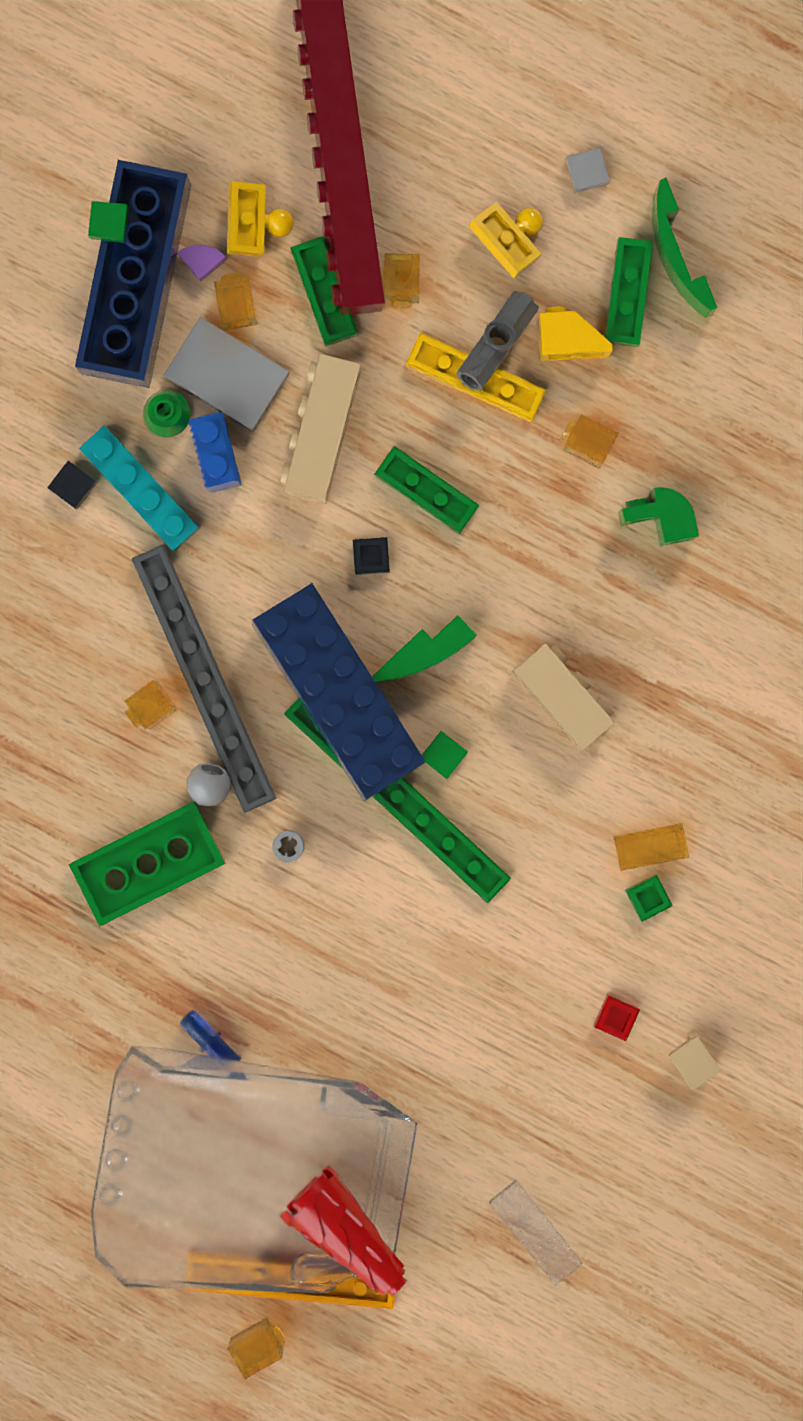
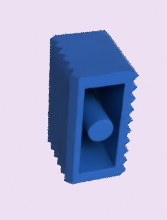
(215, 452)

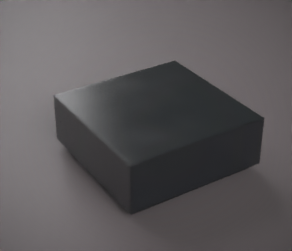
(72, 485)
(371, 556)

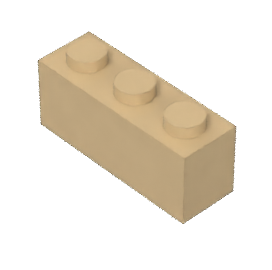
(564, 696)

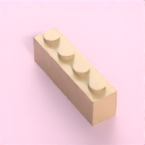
(322, 428)

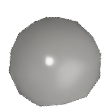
(208, 784)

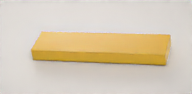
(502, 390)

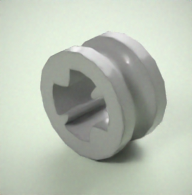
(298, 848)

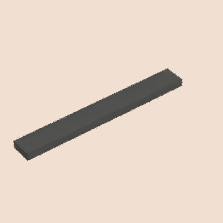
(204, 678)

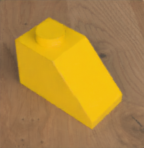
(569, 337)

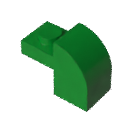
(671, 512)

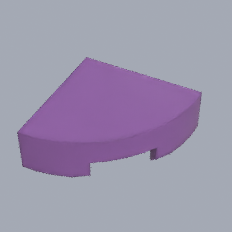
(201, 259)

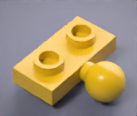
(248, 219)
(507, 238)

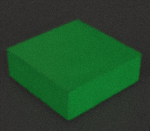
(108, 221)
(444, 754)
(648, 898)

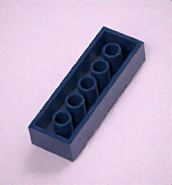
(134, 276)
(337, 692)

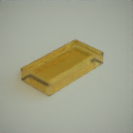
(651, 846)

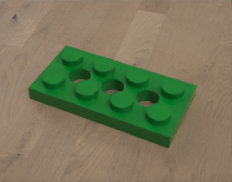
(125, 852)

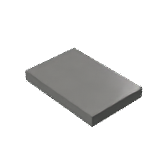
(226, 374)

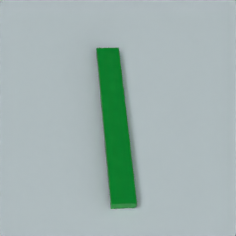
(424, 823)

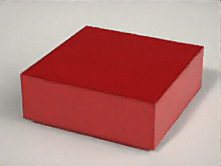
(616, 1017)

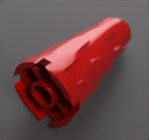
(336, 1223)

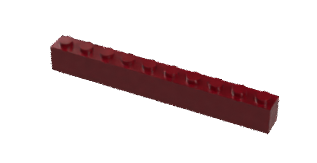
(339, 156)

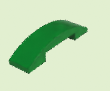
(695, 291)

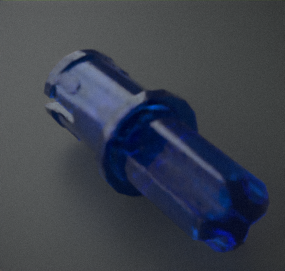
(206, 1037)

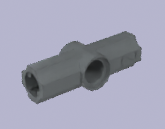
(486, 355)

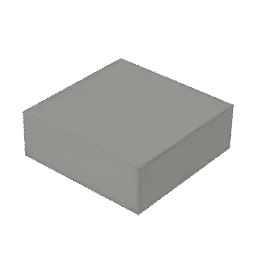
(587, 170)

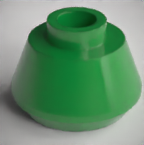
(175, 408)

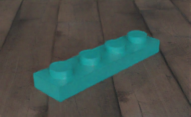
(139, 488)

